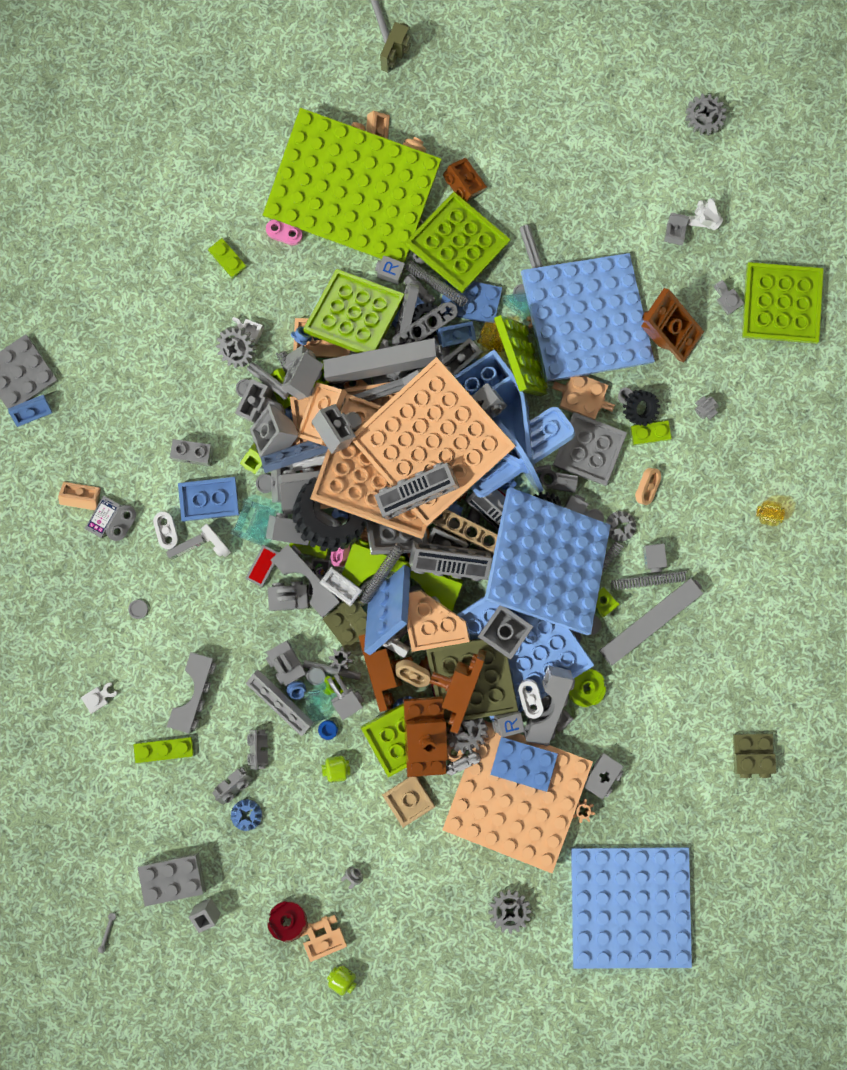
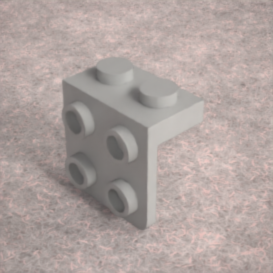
(291, 484)

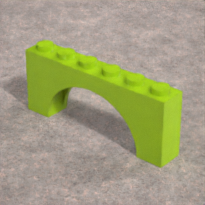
(362, 564)

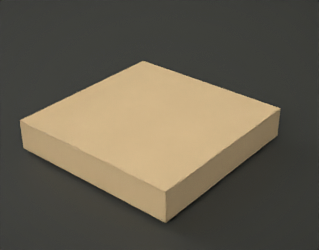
(408, 800)

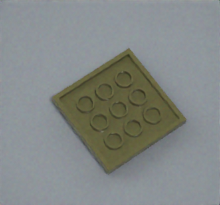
(494, 687)

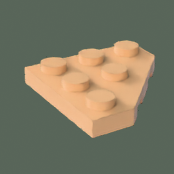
(433, 624)

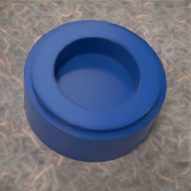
(328, 730)

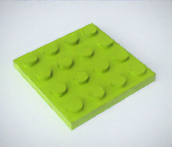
(457, 242)
(782, 303)
(353, 313)
(521, 356)

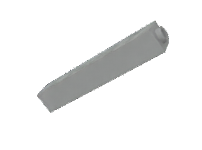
(381, 361)
(651, 621)

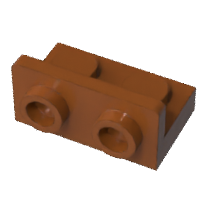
(464, 179)

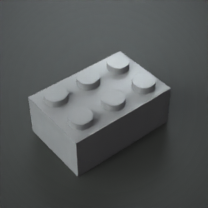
(171, 879)

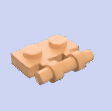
(326, 943)

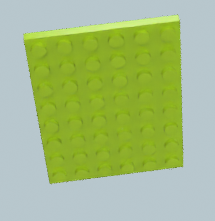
(351, 186)

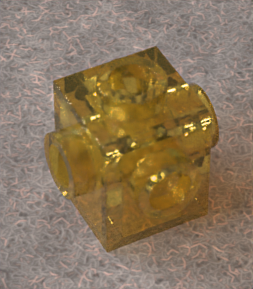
(490, 337)

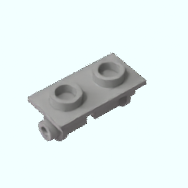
(257, 759)
(239, 781)

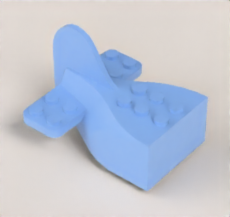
(532, 438)

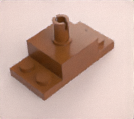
(671, 325)
(382, 674)
(459, 687)
(425, 736)

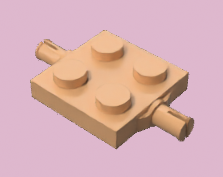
(583, 396)

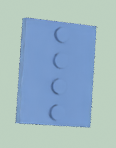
(387, 610)

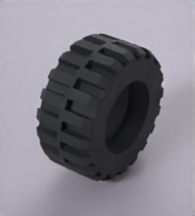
(319, 533)

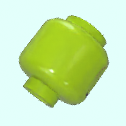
(336, 769)
(341, 980)

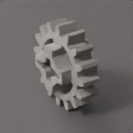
(709, 107)
(236, 346)
(463, 742)
(502, 919)

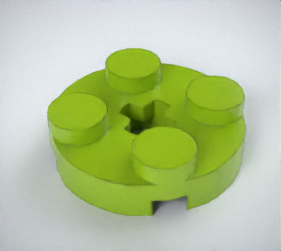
(596, 691)

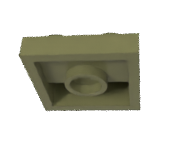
(395, 46)
(347, 622)
(754, 755)

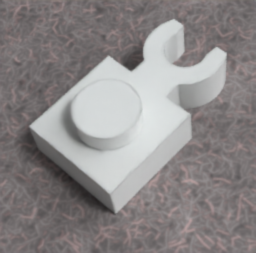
(250, 326)
(97, 699)

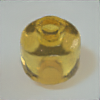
(770, 513)

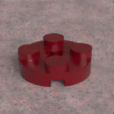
(297, 926)

